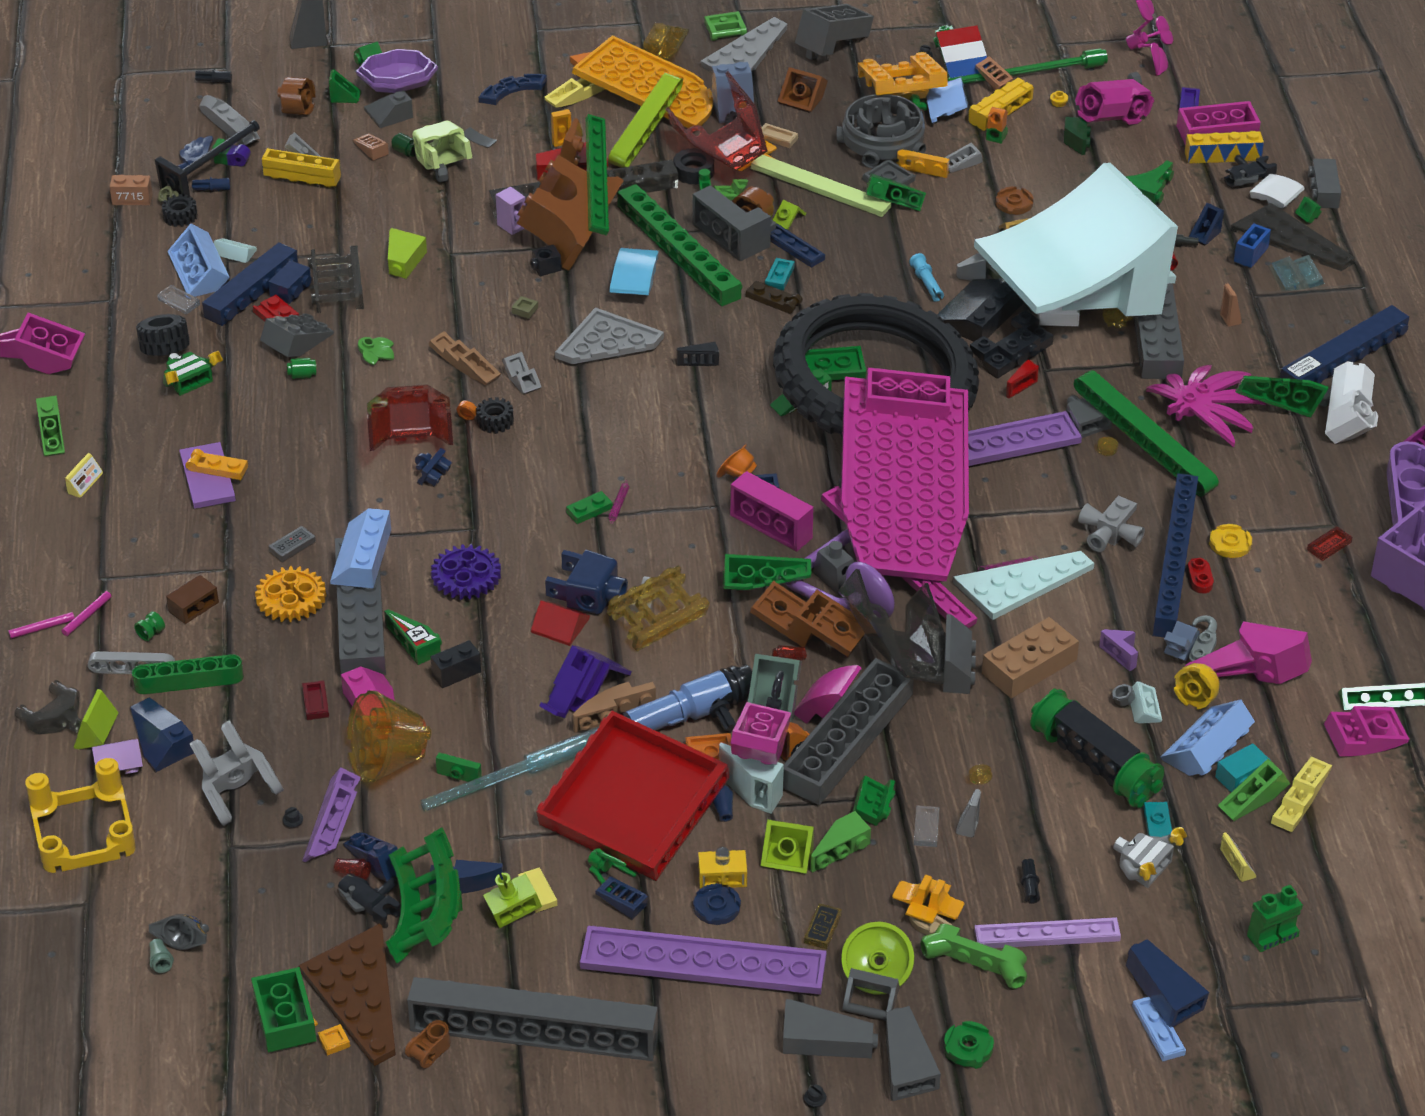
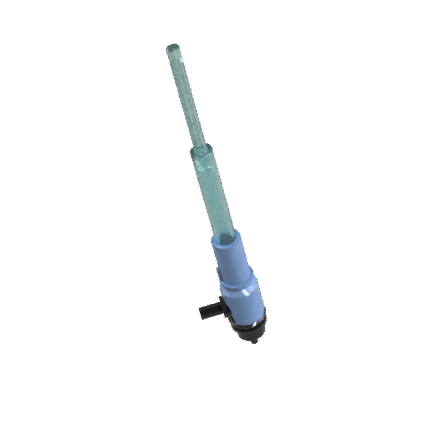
(695, 699)

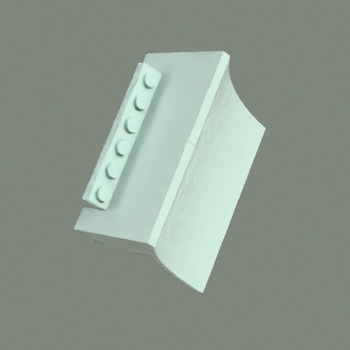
(1089, 250)

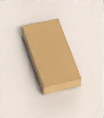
(779, 135)

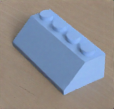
(198, 262)
(362, 549)
(1209, 738)

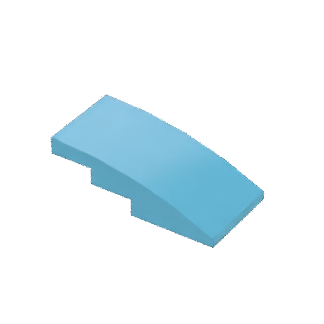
(634, 271)

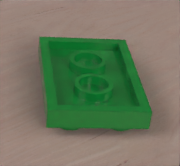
(838, 361)

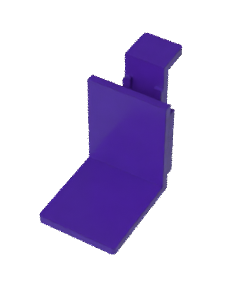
(579, 680)

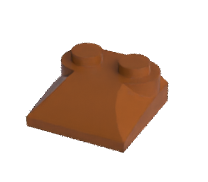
(573, 143)

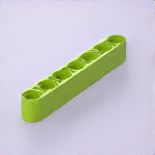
(645, 120)

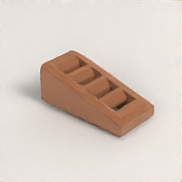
(993, 81)
(372, 146)
(1230, 308)

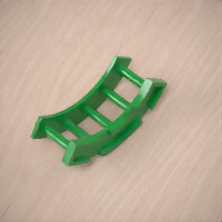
(445, 901)

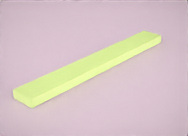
(820, 185)

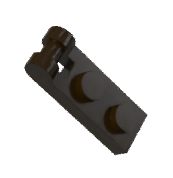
(773, 297)

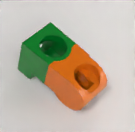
(997, 124)

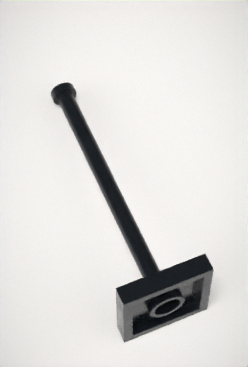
(176, 178)

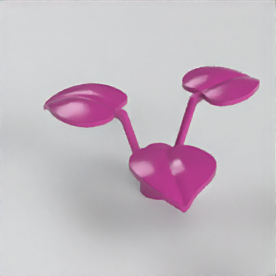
(1140, 38)

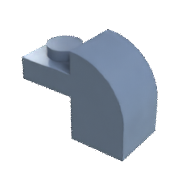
(1181, 640)

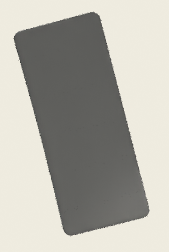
(478, 138)

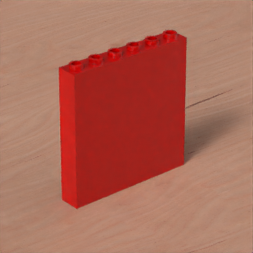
(633, 794)

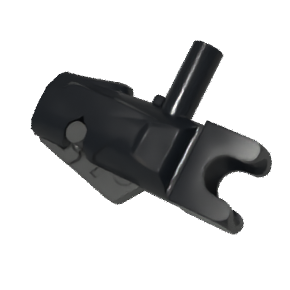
(1249, 172)
(363, 897)

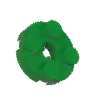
(964, 1055)

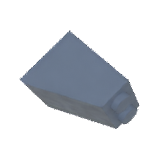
(721, 91)

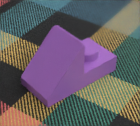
(1120, 646)

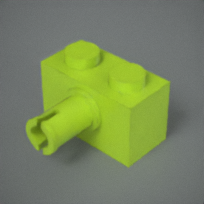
(512, 899)

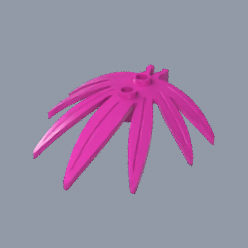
(1200, 398)

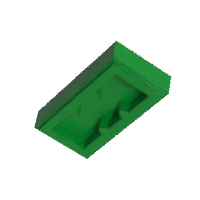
(457, 767)

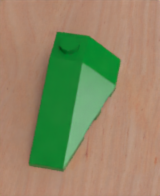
(1289, 394)
(752, 572)

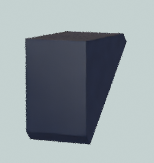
(1208, 224)

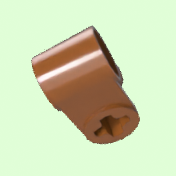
(429, 1043)

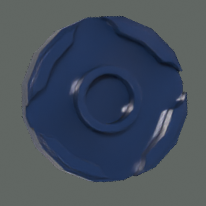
(716, 904)

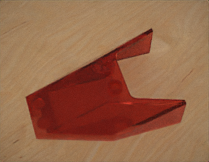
(737, 141)
(409, 413)

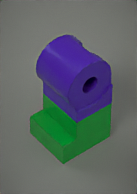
(233, 155)

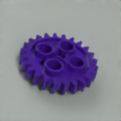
(466, 571)

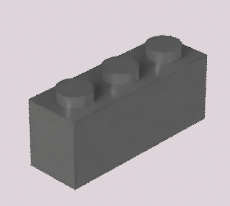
(1325, 183)

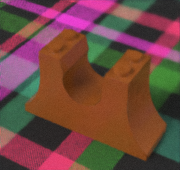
(560, 208)

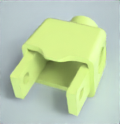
(448, 144)

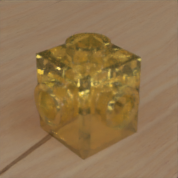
(1115, 317)

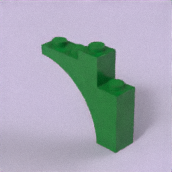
(1153, 182)

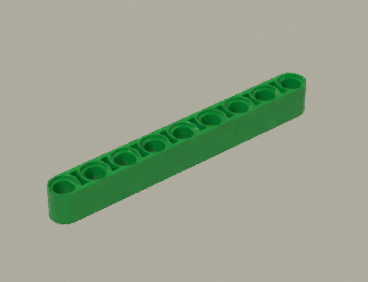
(1144, 430)

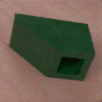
(1077, 134)

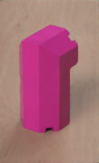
(1114, 101)

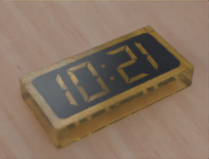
(822, 926)

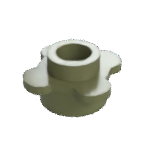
(165, 192)

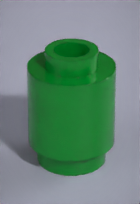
(301, 368)

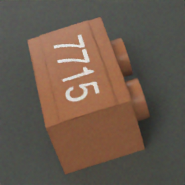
(131, 190)

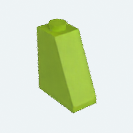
(404, 252)

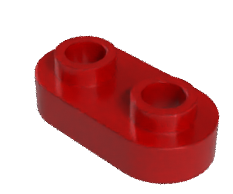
(1200, 575)

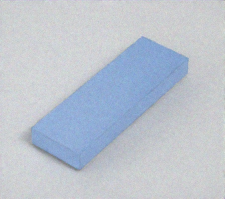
(1162, 1036)

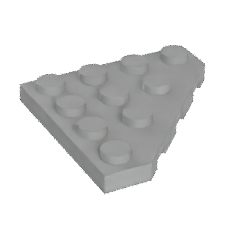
(607, 336)

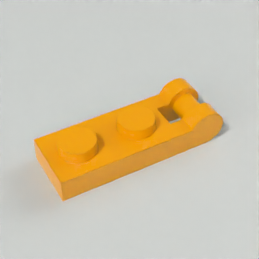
(923, 163)
(216, 465)

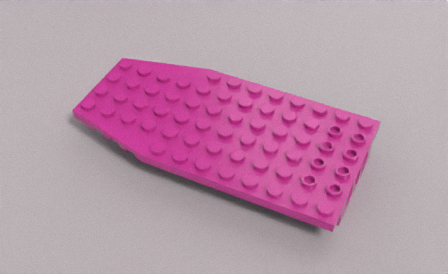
(905, 471)

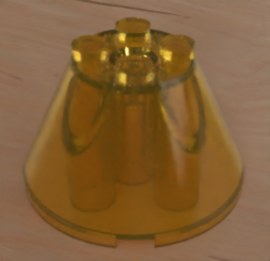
(384, 736)

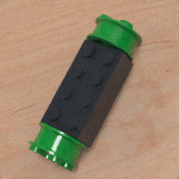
(1098, 747)

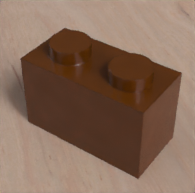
(192, 599)

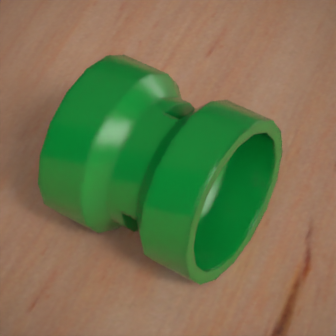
(151, 624)

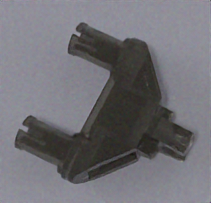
(56, 715)

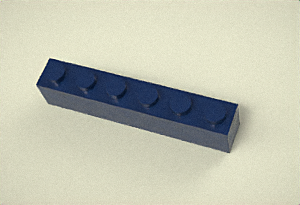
(247, 285)

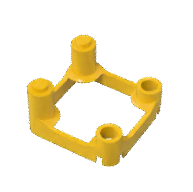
(45, 801)

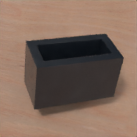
(455, 664)

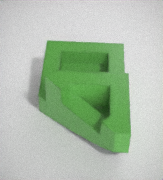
(734, 190)

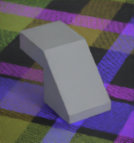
(519, 374)

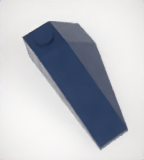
(161, 734)

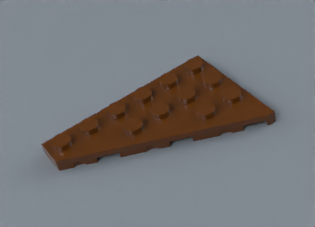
(356, 991)

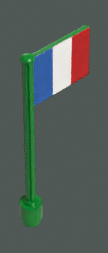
(964, 49)

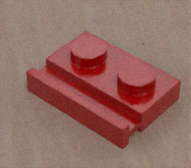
(273, 307)

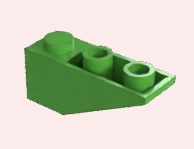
(50, 425)
(842, 839)

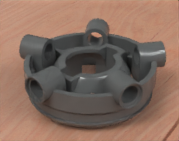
(896, 133)

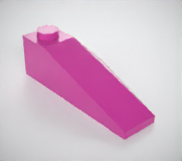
(363, 679)

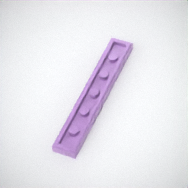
(1048, 933)

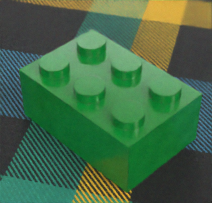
(283, 1009)

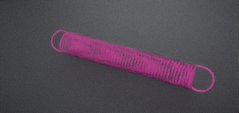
(617, 500)
(1016, 561)

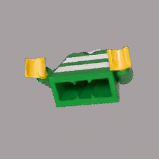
(189, 371)

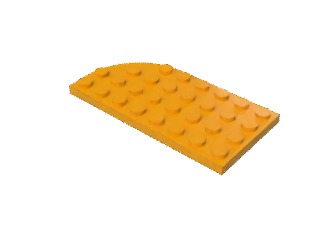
(634, 74)

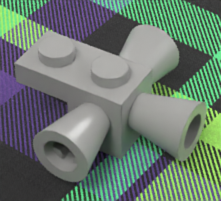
(1111, 524)

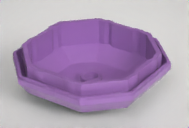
(397, 70)

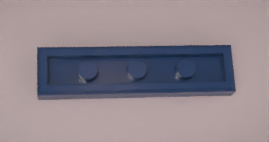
(796, 246)

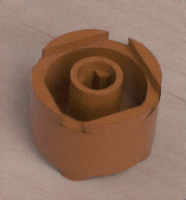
(297, 95)
(754, 198)

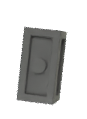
(872, 982)

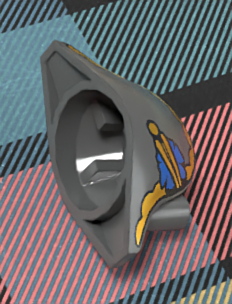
(180, 931)

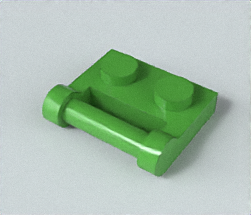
(730, 21)

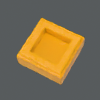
(333, 1039)

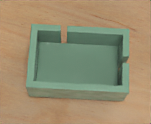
(763, 676)

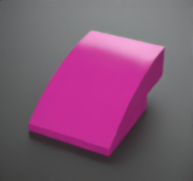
(826, 692)
(1365, 730)

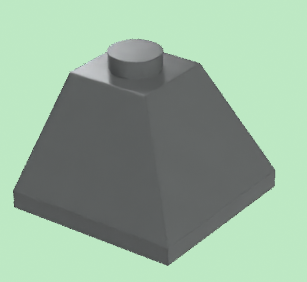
(390, 109)

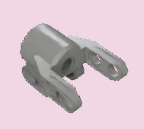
(231, 770)

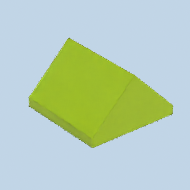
(96, 722)
(787, 846)

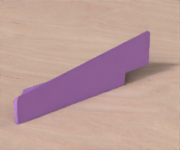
(332, 814)

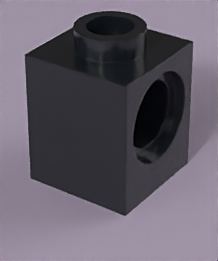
(546, 260)

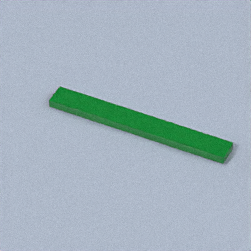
(597, 175)

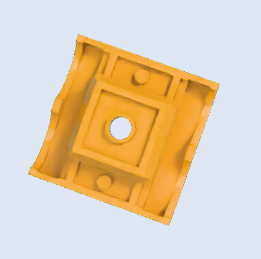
(926, 71)

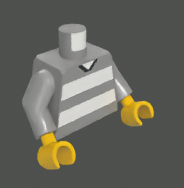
(1147, 855)

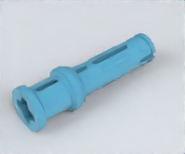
(924, 272)

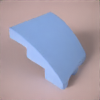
(946, 100)

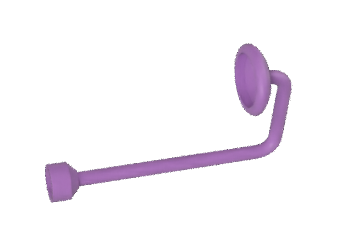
(874, 582)

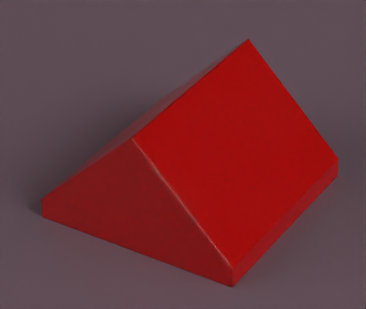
(558, 622)

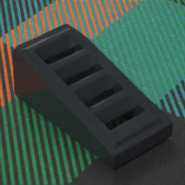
(709, 358)

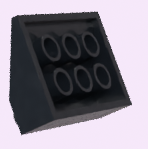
(981, 308)

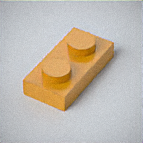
(560, 125)

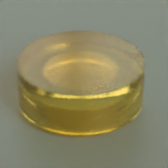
(1107, 446)
(980, 774)

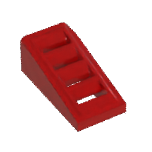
(1022, 378)

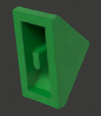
(342, 90)

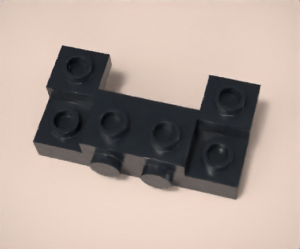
(1015, 348)

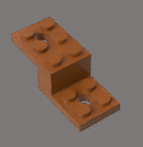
(804, 619)

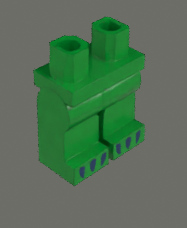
(1275, 919)

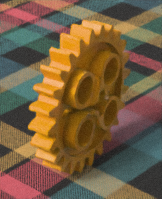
(290, 594)

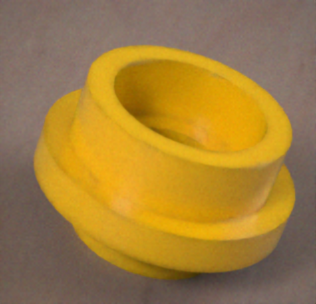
(1059, 99)

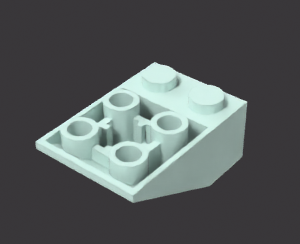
(754, 781)

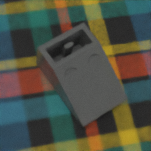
(294, 334)

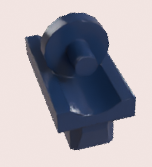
(430, 465)

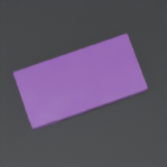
(206, 488)

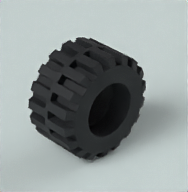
(163, 335)

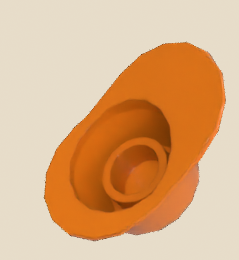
(737, 463)

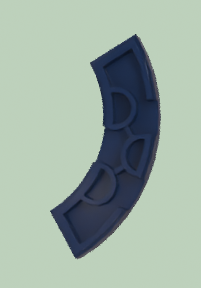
(509, 85)

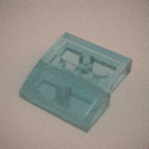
(1297, 273)

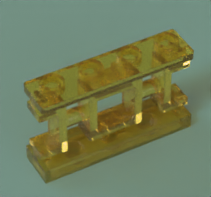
(664, 622)

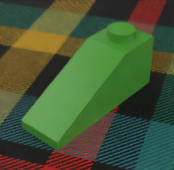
(1255, 791)

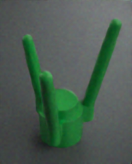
(603, 862)

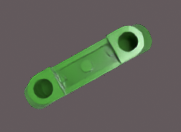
(948, 942)

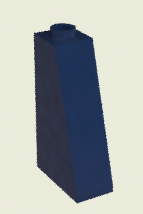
(1165, 983)

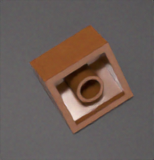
(802, 89)

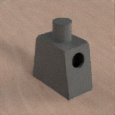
(1086, 416)
(832, 565)

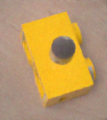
(723, 868)

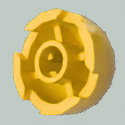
(1196, 685)

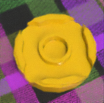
(1230, 541)

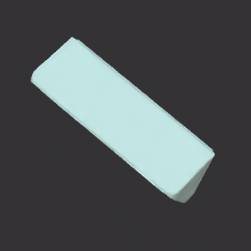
(234, 250)
(1145, 705)

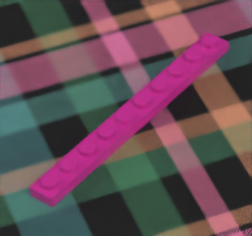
(944, 600)

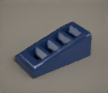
(629, 909)

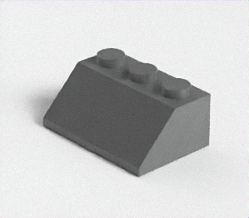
(958, 657)

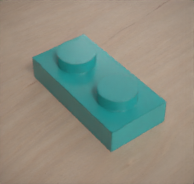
(780, 273)

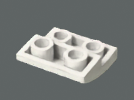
(1277, 190)

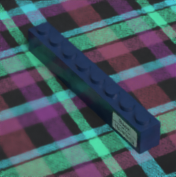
(1348, 346)

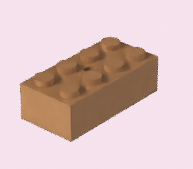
(1030, 657)

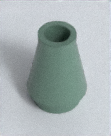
(160, 957)

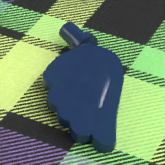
(195, 150)

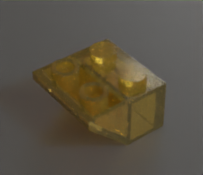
(664, 40)

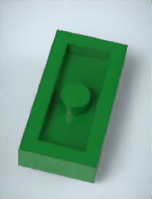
(589, 507)

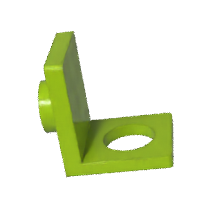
(786, 214)

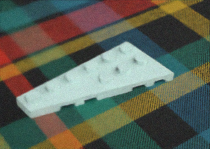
(1010, 586)

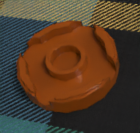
(1014, 201)

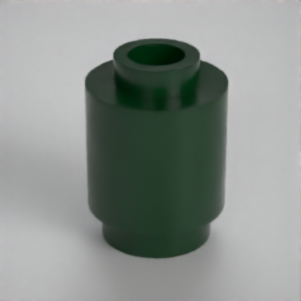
(403, 144)

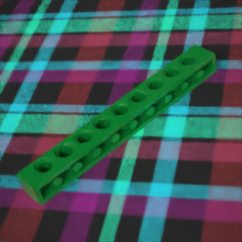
(679, 245)

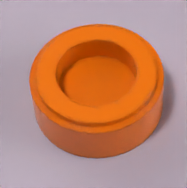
(466, 410)

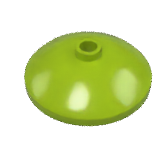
(877, 941)

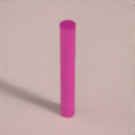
(85, 614)
(41, 625)

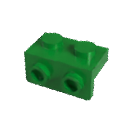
(874, 800)

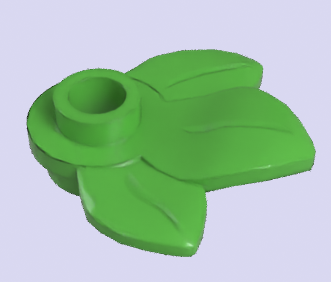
(376, 348)

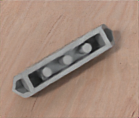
(226, 118)

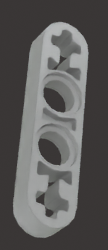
(129, 658)

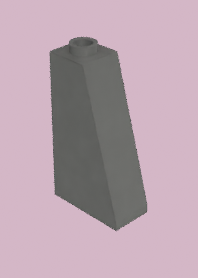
(308, 25)
(825, 1033)
(909, 1057)

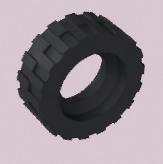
(690, 157)

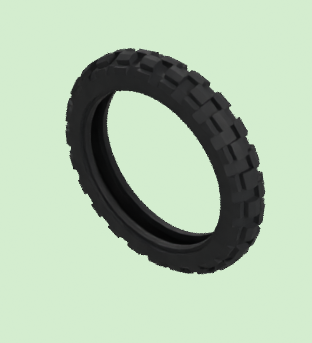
(863, 313)

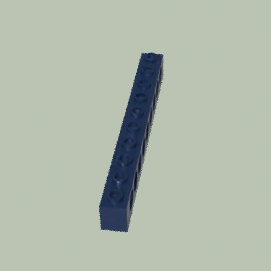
(1175, 555)

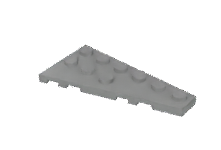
(749, 47)

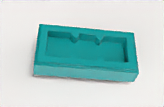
(1157, 818)

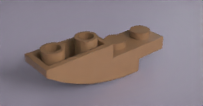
(616, 699)

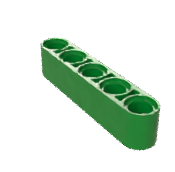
(187, 674)

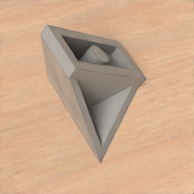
(973, 268)

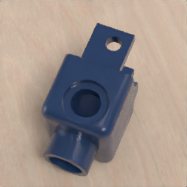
(590, 584)

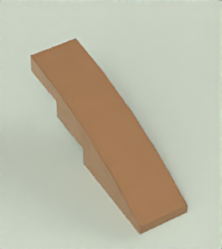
(465, 360)

